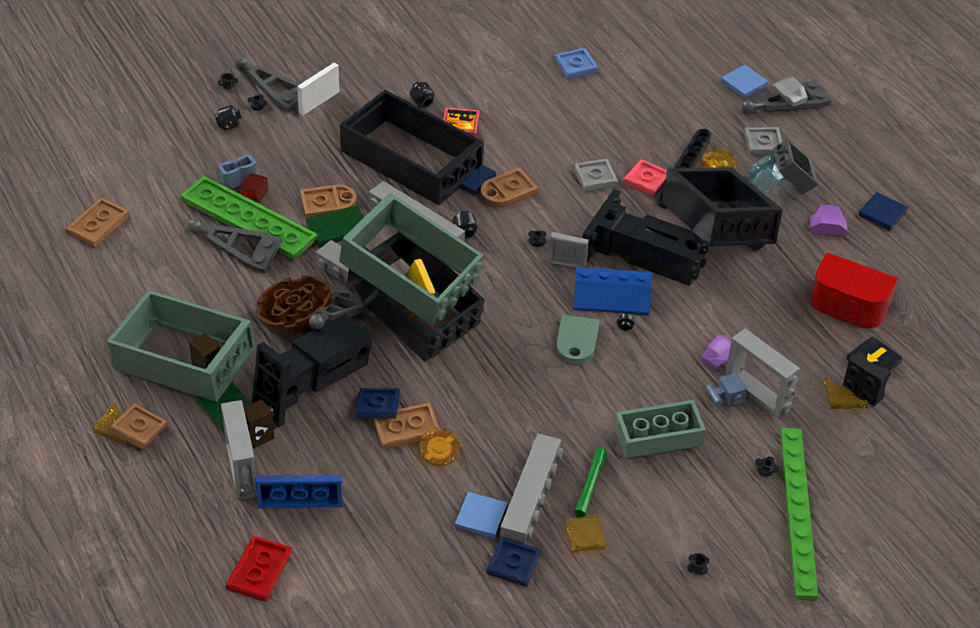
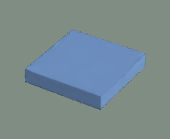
(576, 63)
(744, 81)
(481, 515)

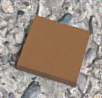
(138, 426)

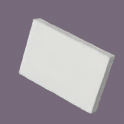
(318, 89)

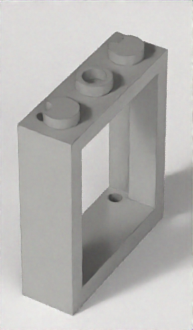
(748, 343)
(239, 449)

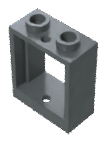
(795, 166)

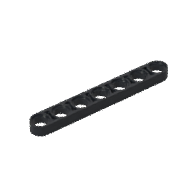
(690, 151)

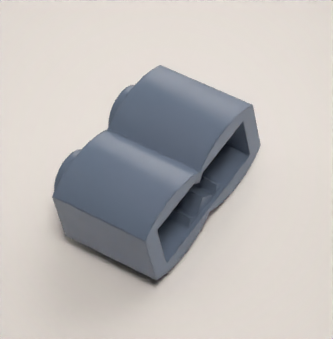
(235, 172)

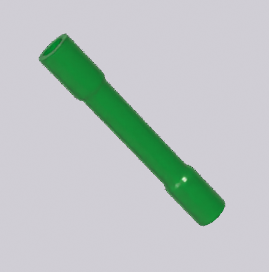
(596, 466)

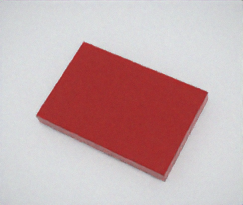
(259, 568)

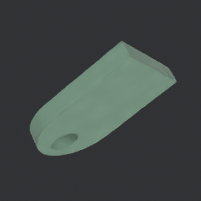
(577, 336)

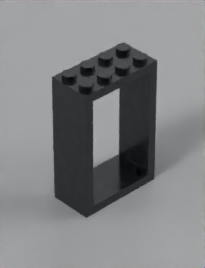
(749, 221)
(396, 319)

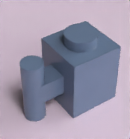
(730, 389)

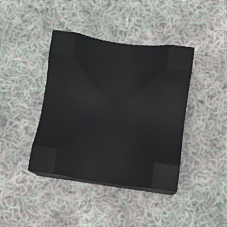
(866, 379)

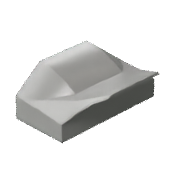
(791, 91)

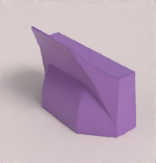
(828, 220)
(717, 352)

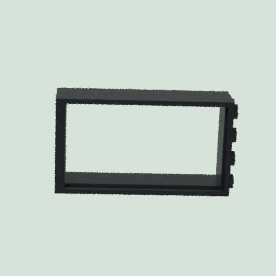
(423, 125)

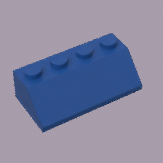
(612, 290)
(299, 491)

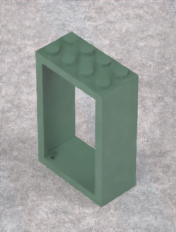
(427, 235)
(189, 318)

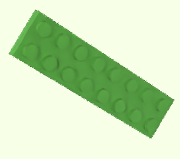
(244, 213)

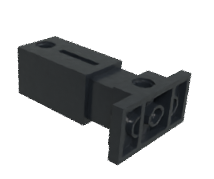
(646, 242)
(311, 364)

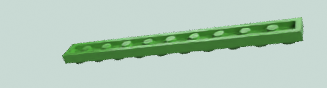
(798, 515)

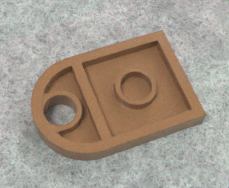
(508, 188)
(326, 199)

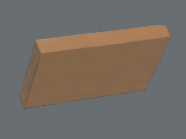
(97, 222)
(407, 427)

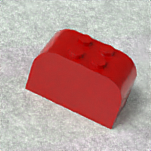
(852, 291)

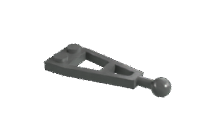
(815, 93)
(287, 101)
(263, 253)
(342, 298)

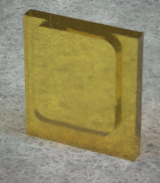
(585, 534)

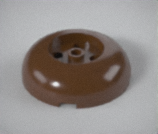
(291, 303)

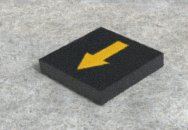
(877, 354)

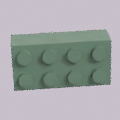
(659, 429)

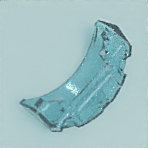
(765, 174)

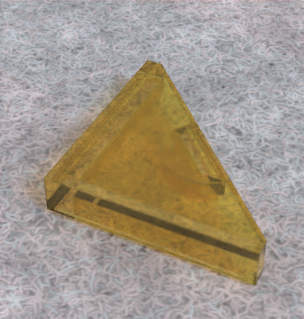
(842, 398)
(103, 425)

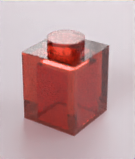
(255, 187)

